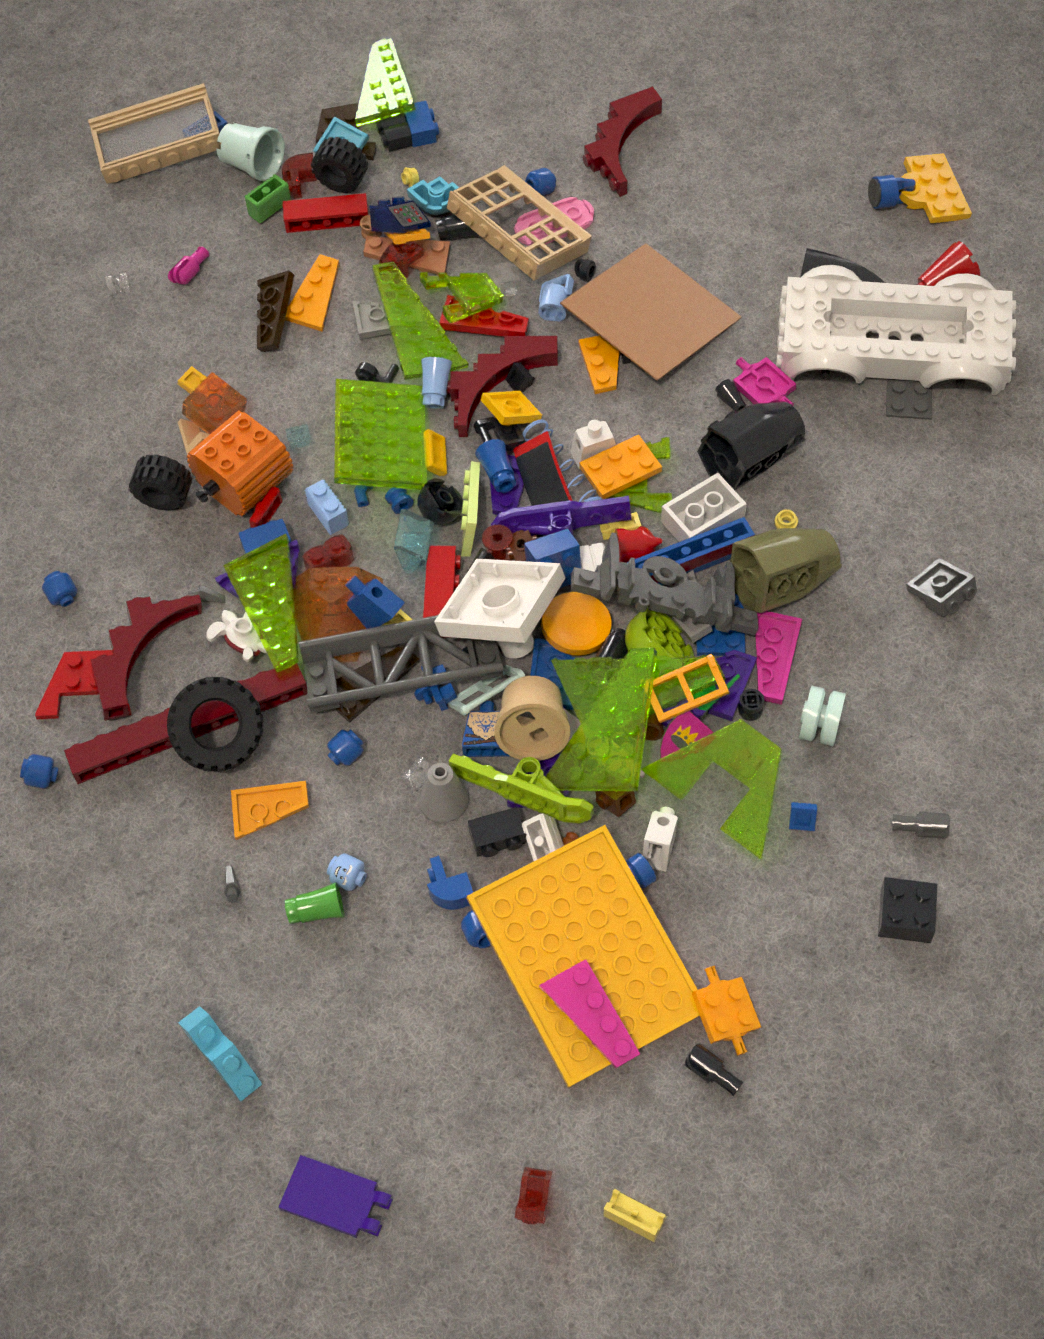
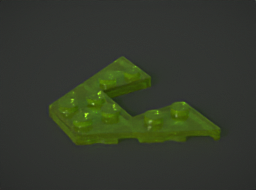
(743, 755)

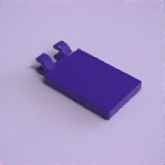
(333, 1198)

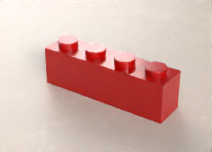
(324, 212)
(440, 578)

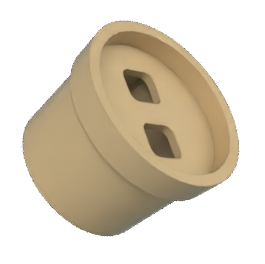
(528, 736)

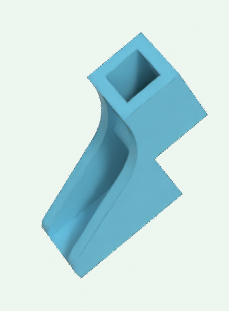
(220, 1053)

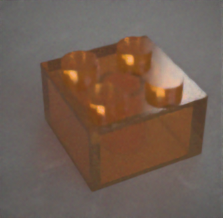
(213, 403)

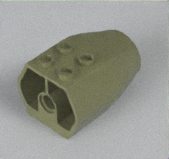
(782, 566)

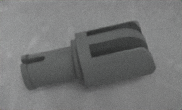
(924, 824)

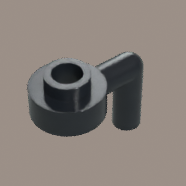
(368, 372)

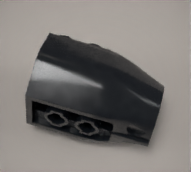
(750, 441)

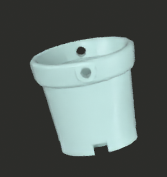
(252, 149)

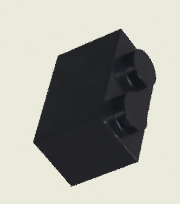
(497, 832)

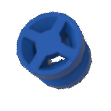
(399, 499)

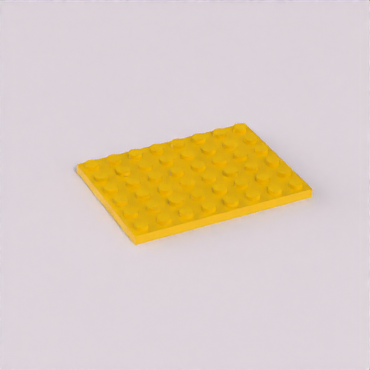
(590, 908)

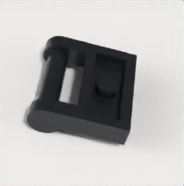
(509, 434)

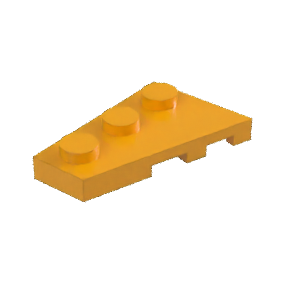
(601, 363)
(265, 805)

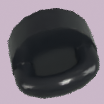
(586, 270)

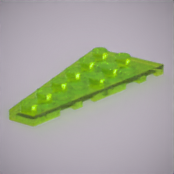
(384, 86)
(412, 325)

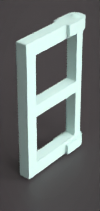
(488, 691)

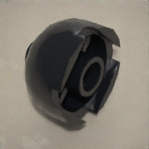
(439, 502)

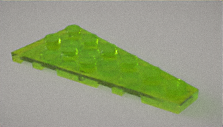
(266, 592)

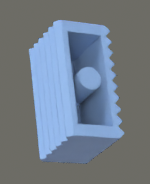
(327, 507)

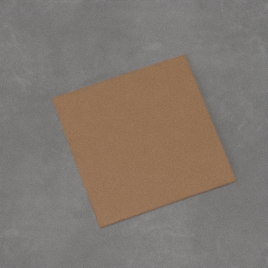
(651, 311)

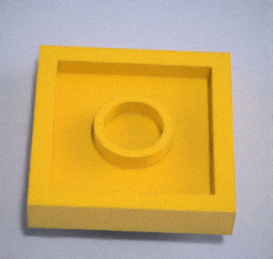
(511, 407)

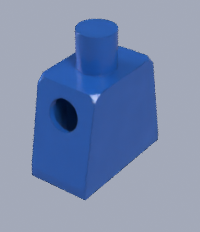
(372, 602)

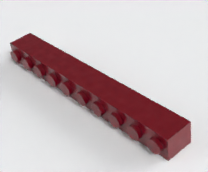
(150, 734)

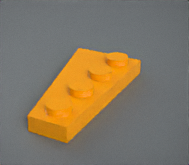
(312, 299)

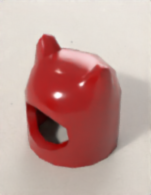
(636, 543)

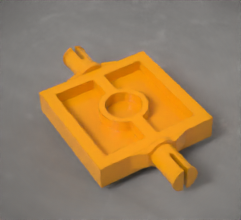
(726, 1010)

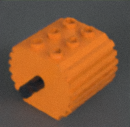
(239, 463)

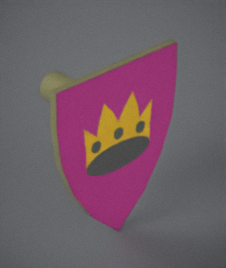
(682, 732)

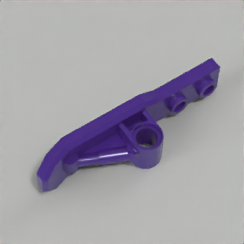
(563, 515)

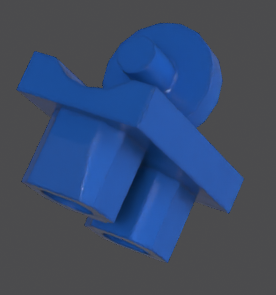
(441, 695)

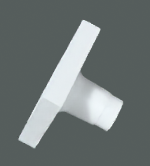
(501, 603)

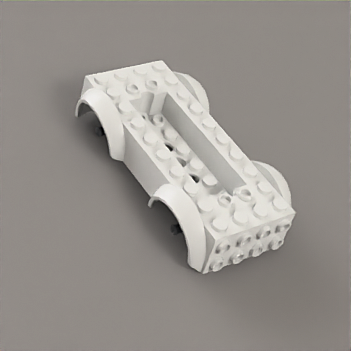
(960, 318)

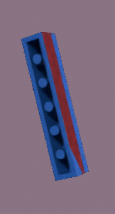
(703, 549)

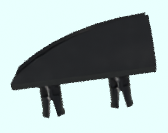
(817, 258)

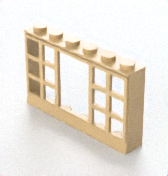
(461, 204)

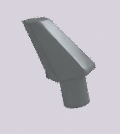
(207, 595)
(232, 887)

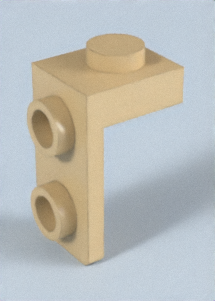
(190, 434)

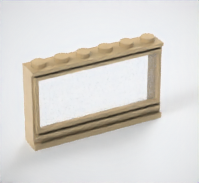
(155, 134)

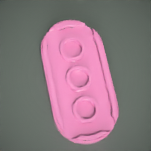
(574, 210)

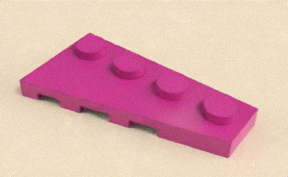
(587, 1005)

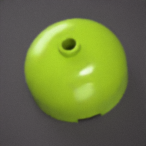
(656, 631)

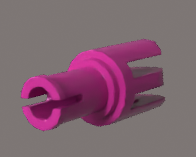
(188, 266)

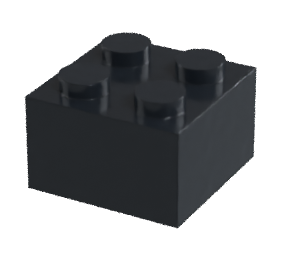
(907, 910)

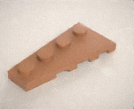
(434, 257)

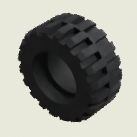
(224, 757)

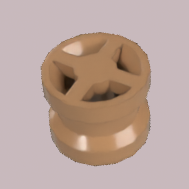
(365, 224)

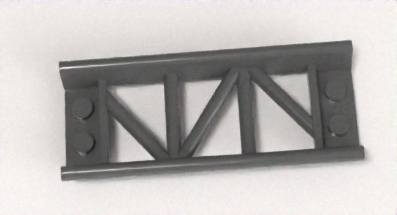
(321, 666)

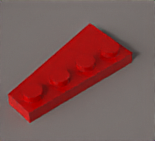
(487, 322)

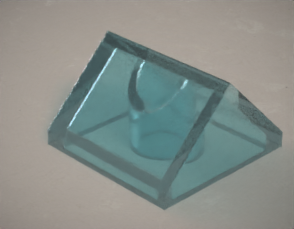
(412, 540)

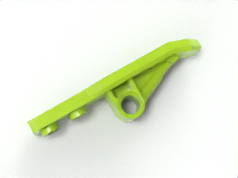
(528, 790)

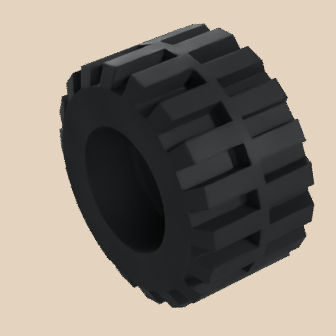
(339, 165)
(160, 482)

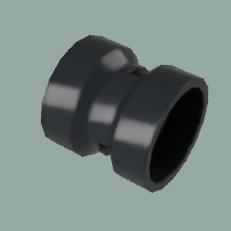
(754, 709)

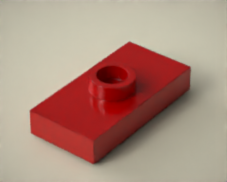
(266, 509)

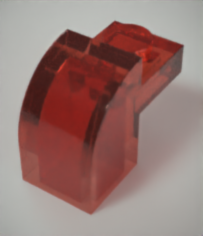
(297, 171)
(402, 255)
(534, 1196)

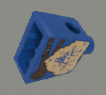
(479, 733)

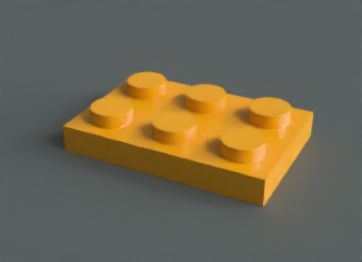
(620, 467)

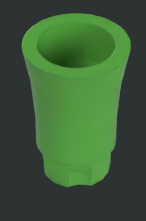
(315, 905)

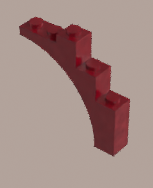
(611, 135)
(468, 386)
(127, 642)

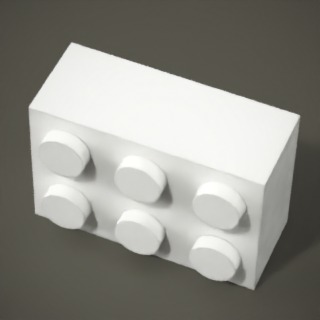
(702, 508)

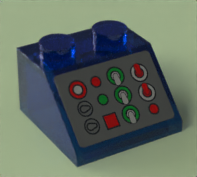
(397, 216)

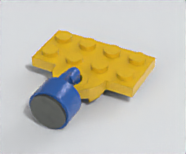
(925, 185)

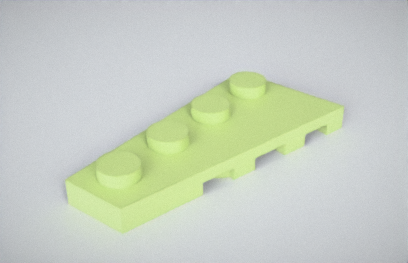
(470, 507)

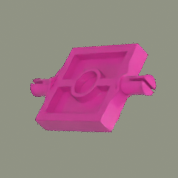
(763, 382)

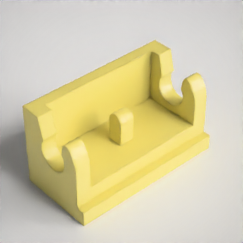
(634, 1215)

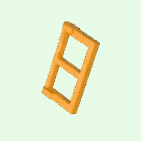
(679, 673)

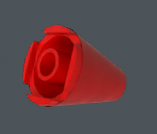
(953, 261)

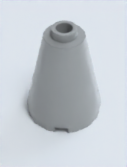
(443, 794)

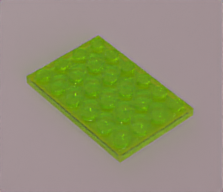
(379, 434)

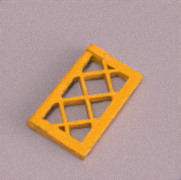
(400, 238)

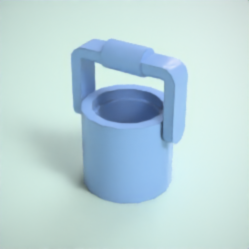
(551, 295)

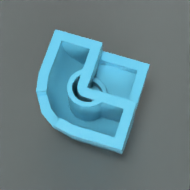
(432, 196)

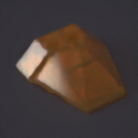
(322, 603)

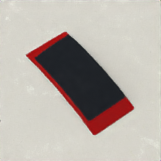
(541, 471)

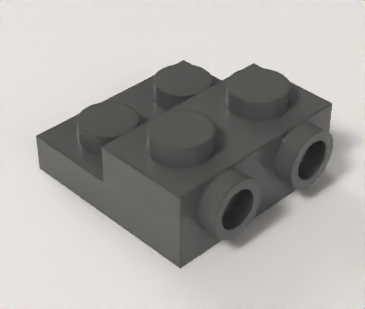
(943, 587)

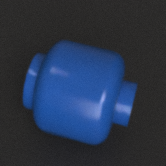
(542, 181)
(59, 589)
(345, 747)
(38, 771)
(473, 931)

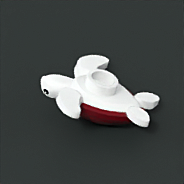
(238, 634)

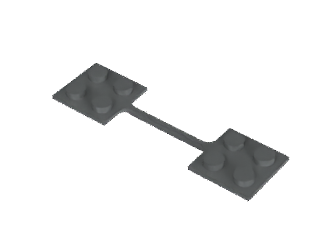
(908, 399)

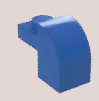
(447, 892)

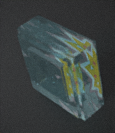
(298, 436)

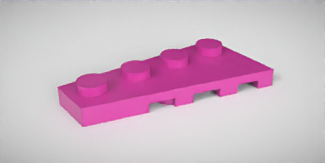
(775, 652)

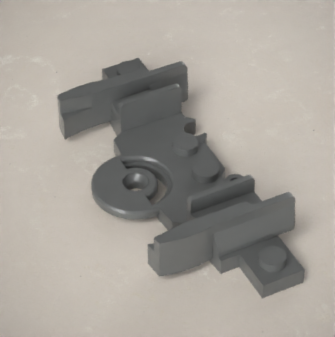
(636, 586)

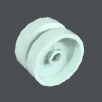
(819, 715)

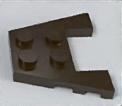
(347, 114)

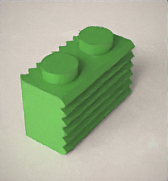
(267, 198)

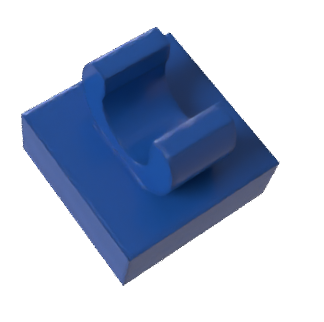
(803, 816)

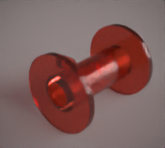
(497, 540)

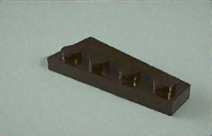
(273, 302)
(352, 709)

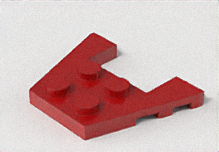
(70, 678)

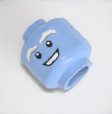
(347, 872)

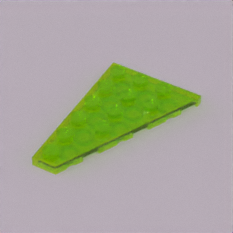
(611, 738)

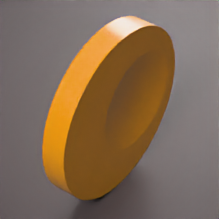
(576, 623)

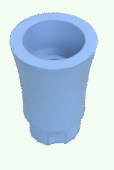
(435, 381)

